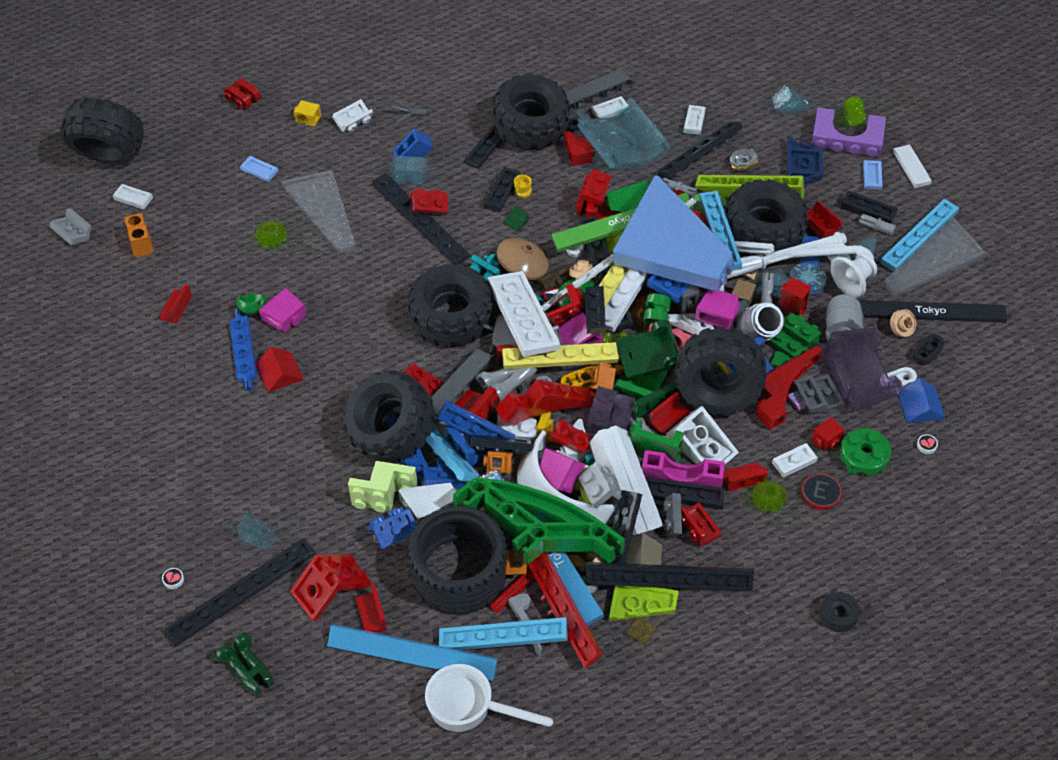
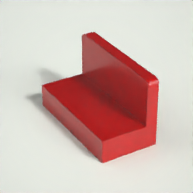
(176, 304)
(668, 414)
(744, 476)
(371, 611)

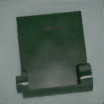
(649, 350)

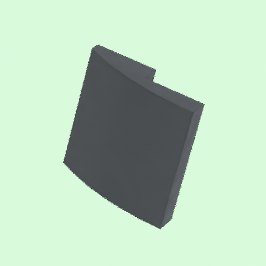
(691, 299)
(819, 393)

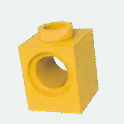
(307, 113)

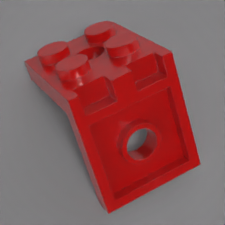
(329, 575)

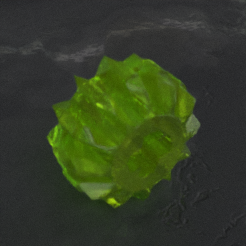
(854, 111)
(271, 234)
(774, 501)

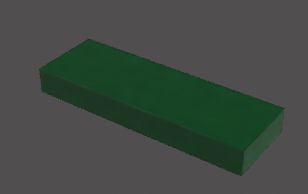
(650, 402)

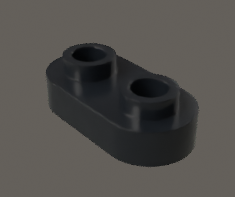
(927, 350)

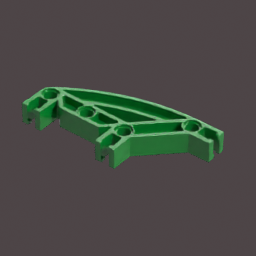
(523, 510)

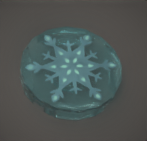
(811, 275)

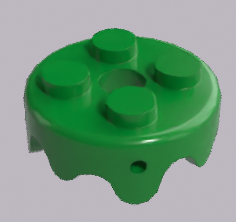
(858, 460)

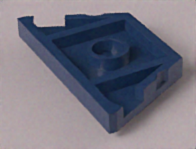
(804, 161)

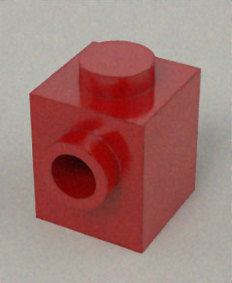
(828, 434)

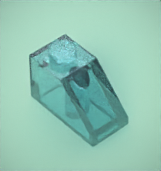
(790, 101)

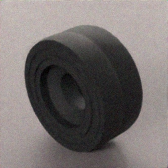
(842, 601)

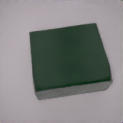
(517, 219)

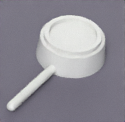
(461, 699)

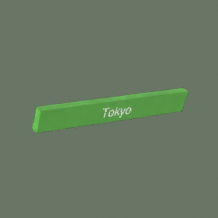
(597, 229)

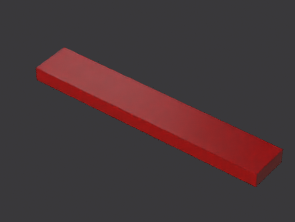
(564, 606)

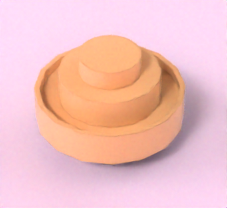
(580, 269)
(903, 323)

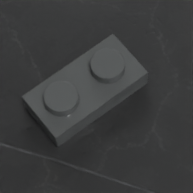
(673, 521)

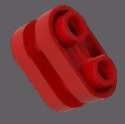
(242, 93)

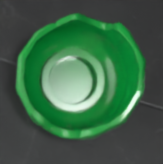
(251, 304)

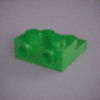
(795, 336)

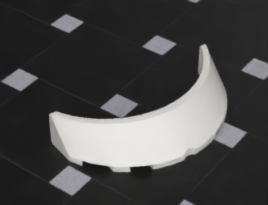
(531, 476)

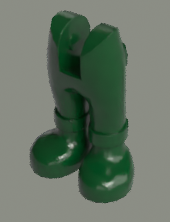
(242, 645)

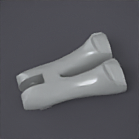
(505, 380)

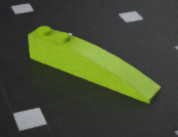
(729, 183)

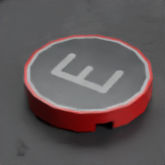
(821, 491)

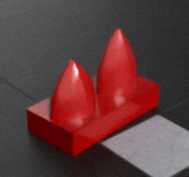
(571, 437)

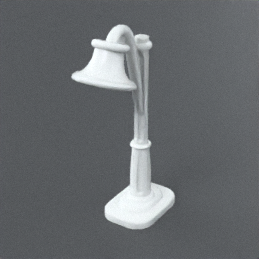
(847, 274)

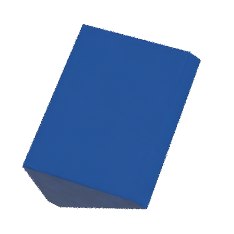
(920, 402)

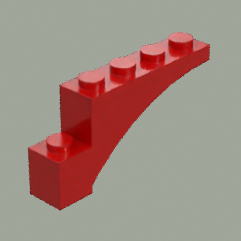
(779, 384)
(541, 399)

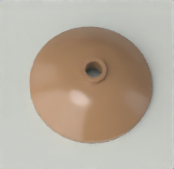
(524, 256)

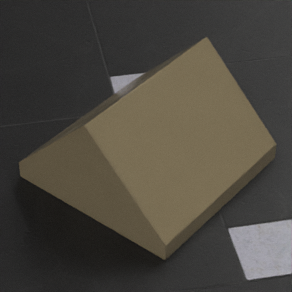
(644, 550)

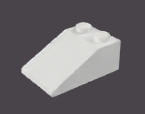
(703, 438)

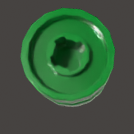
(657, 308)

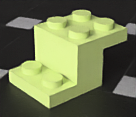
(382, 487)

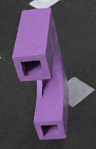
(867, 143)

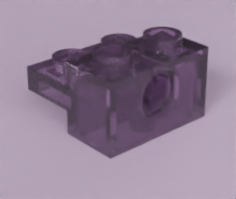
(602, 407)

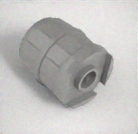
(843, 314)
(760, 320)

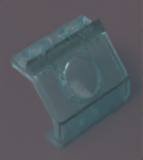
(611, 136)

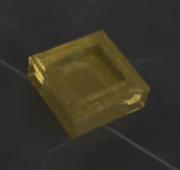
(641, 631)

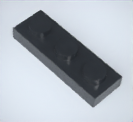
(501, 190)
(868, 206)
(595, 309)
(500, 444)

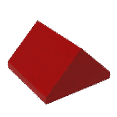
(278, 369)

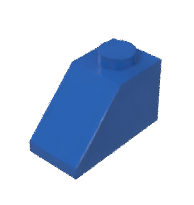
(414, 145)

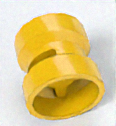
(522, 186)

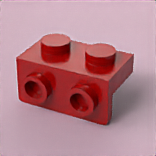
(429, 201)
(823, 221)
(699, 524)

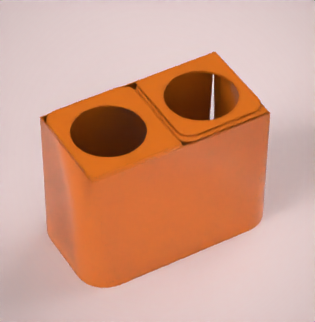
(143, 245)

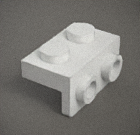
(352, 115)

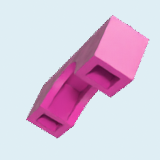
(706, 473)

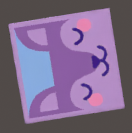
(797, 401)

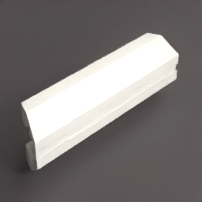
(615, 450)

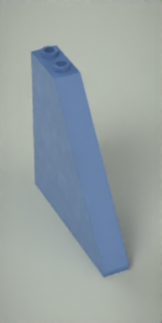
(672, 242)

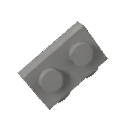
(72, 227)
(599, 484)

